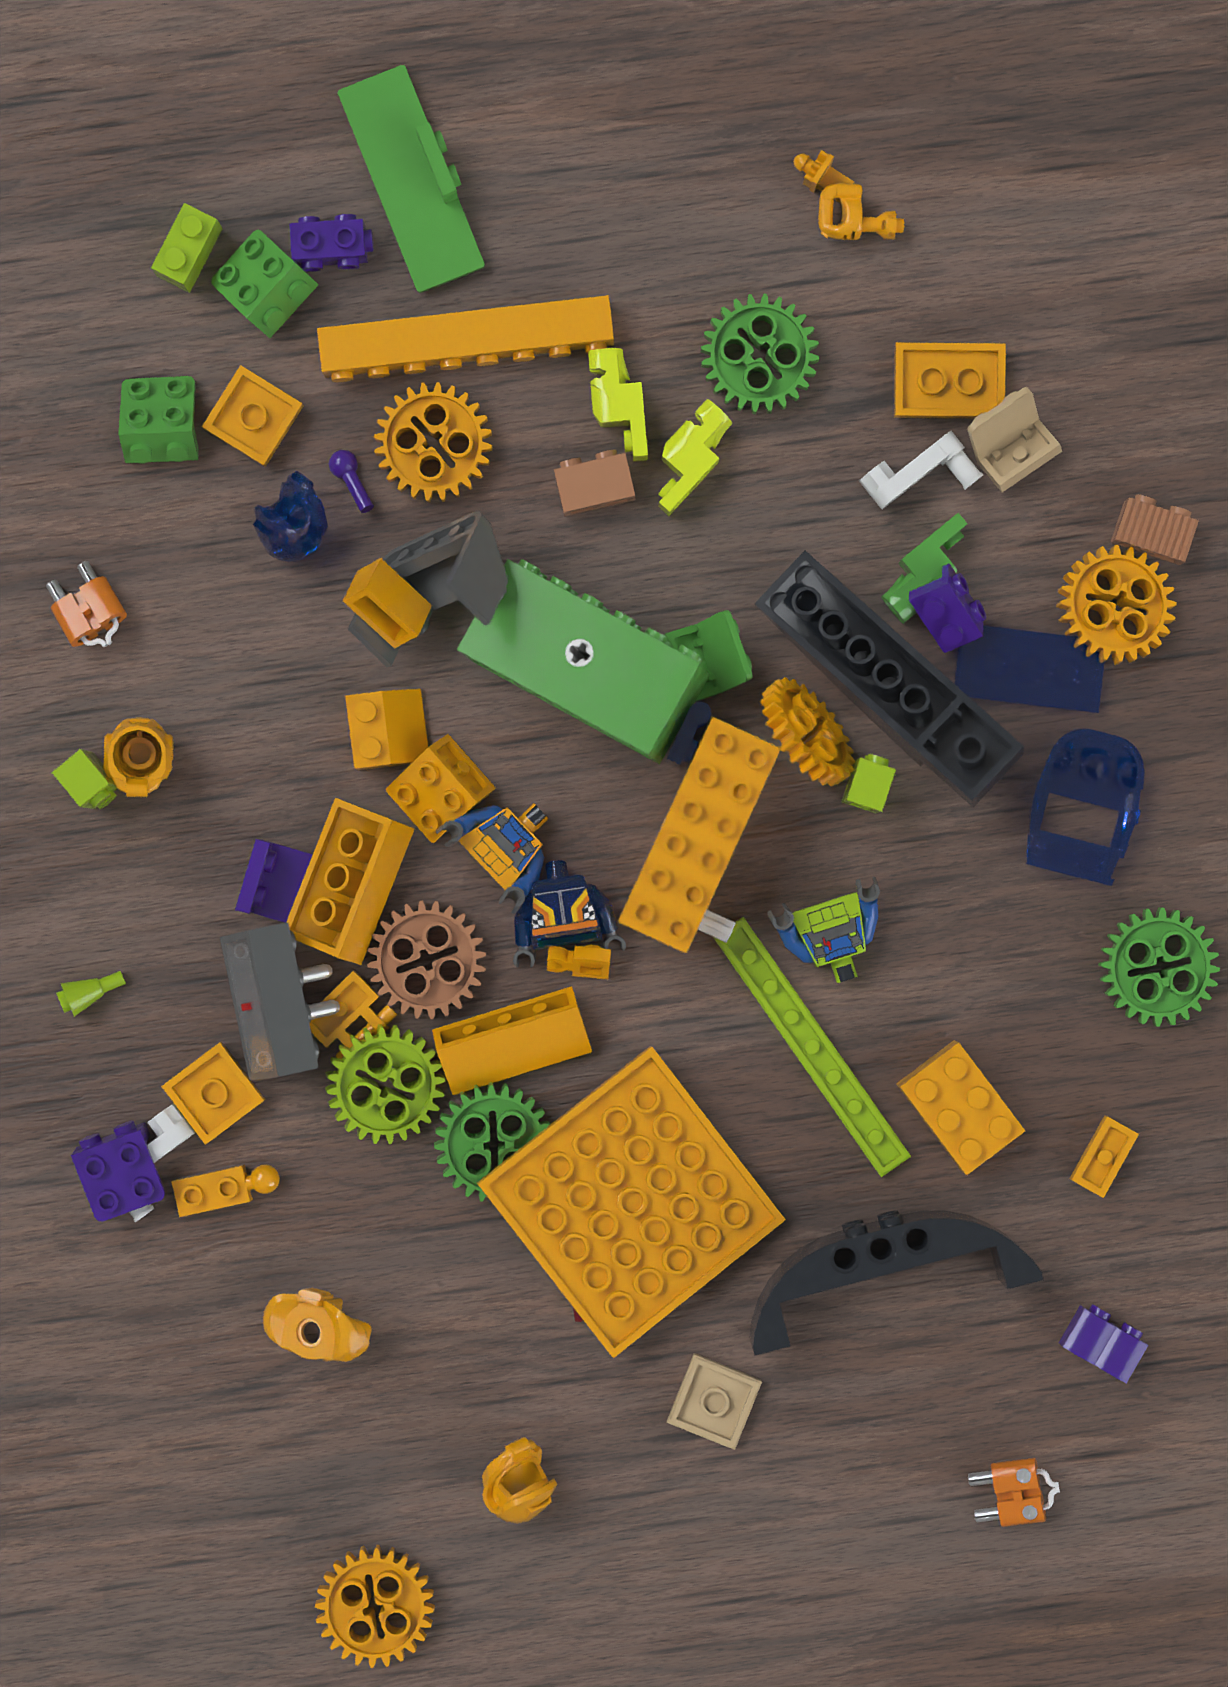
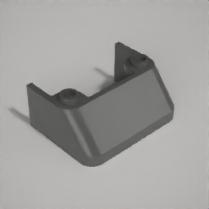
(444, 567)

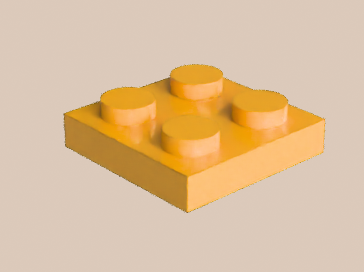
(252, 416)
(213, 1093)

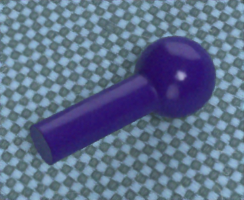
(344, 465)

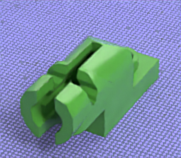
(922, 567)

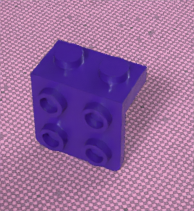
(118, 1171)

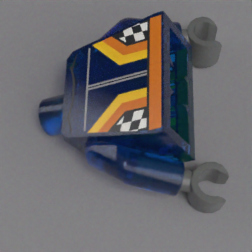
(563, 913)

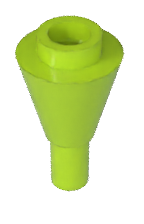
(81, 994)

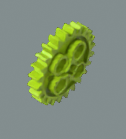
(400, 1055)

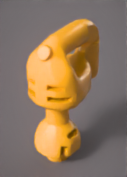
(852, 219)

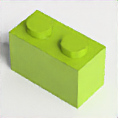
(186, 247)
(86, 780)
(869, 783)

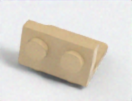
(1012, 440)

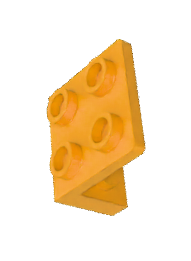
(439, 787)

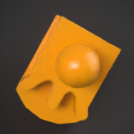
(819, 172)

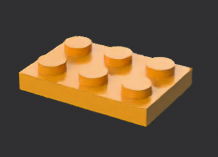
(948, 379)

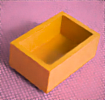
(960, 1107)

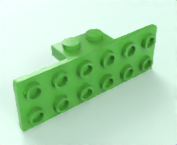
(412, 178)

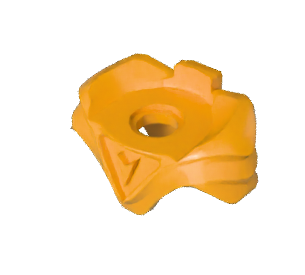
(340, 1335)

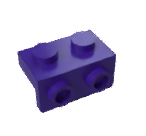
(949, 610)

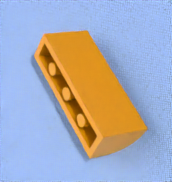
(511, 1040)

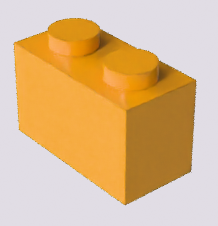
(387, 603)

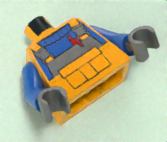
(502, 846)

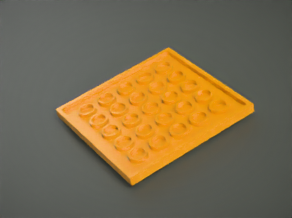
(631, 1201)

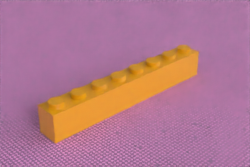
(465, 337)

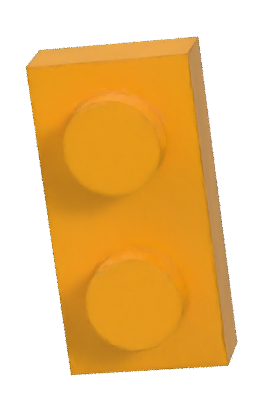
(1104, 1156)

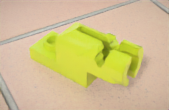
(616, 401)
(690, 454)

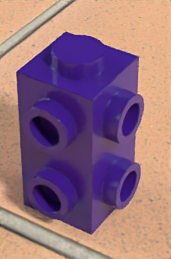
(332, 242)

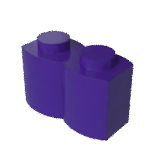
(1104, 1343)

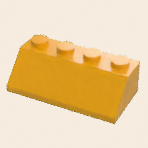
(348, 881)

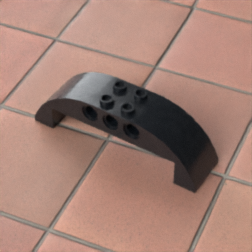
(942, 1237)

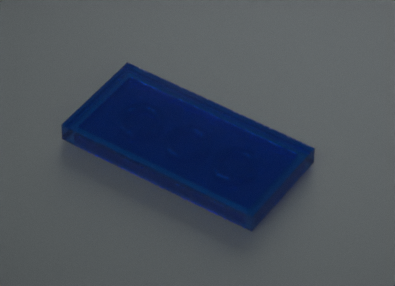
(1030, 670)

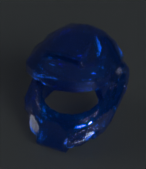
(294, 523)

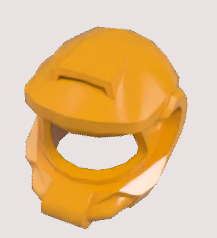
(138, 756)
(516, 1483)

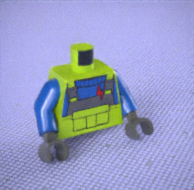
(831, 930)

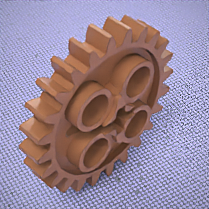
(438, 990)

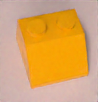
(386, 727)

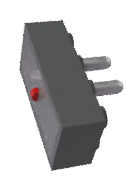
(271, 1001)

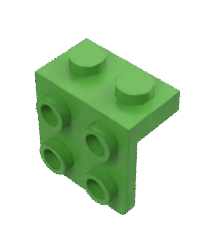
(263, 283)
(158, 419)
(721, 650)

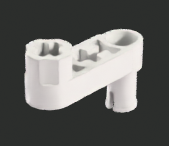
(887, 486)
(171, 1131)

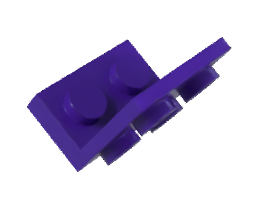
(272, 880)

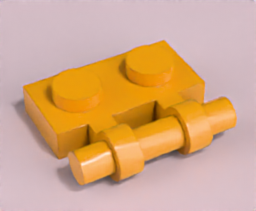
(355, 999)

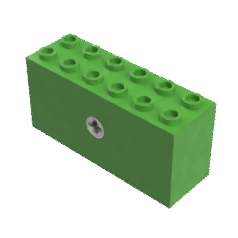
(627, 688)

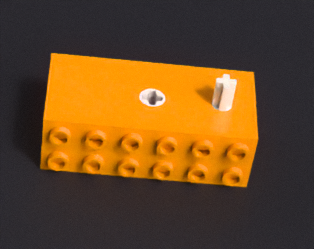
(699, 838)

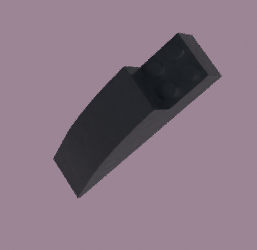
(890, 680)

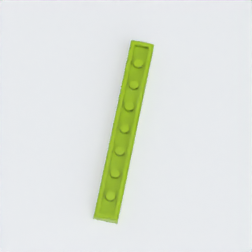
(813, 1048)

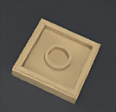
(714, 1401)

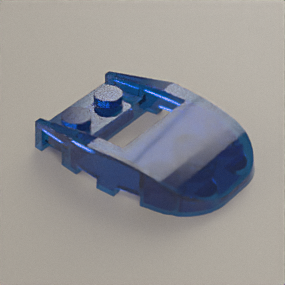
(1096, 771)

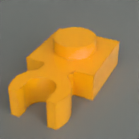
(584, 961)

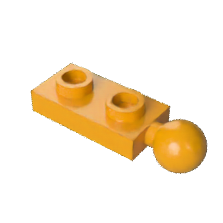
(222, 1188)

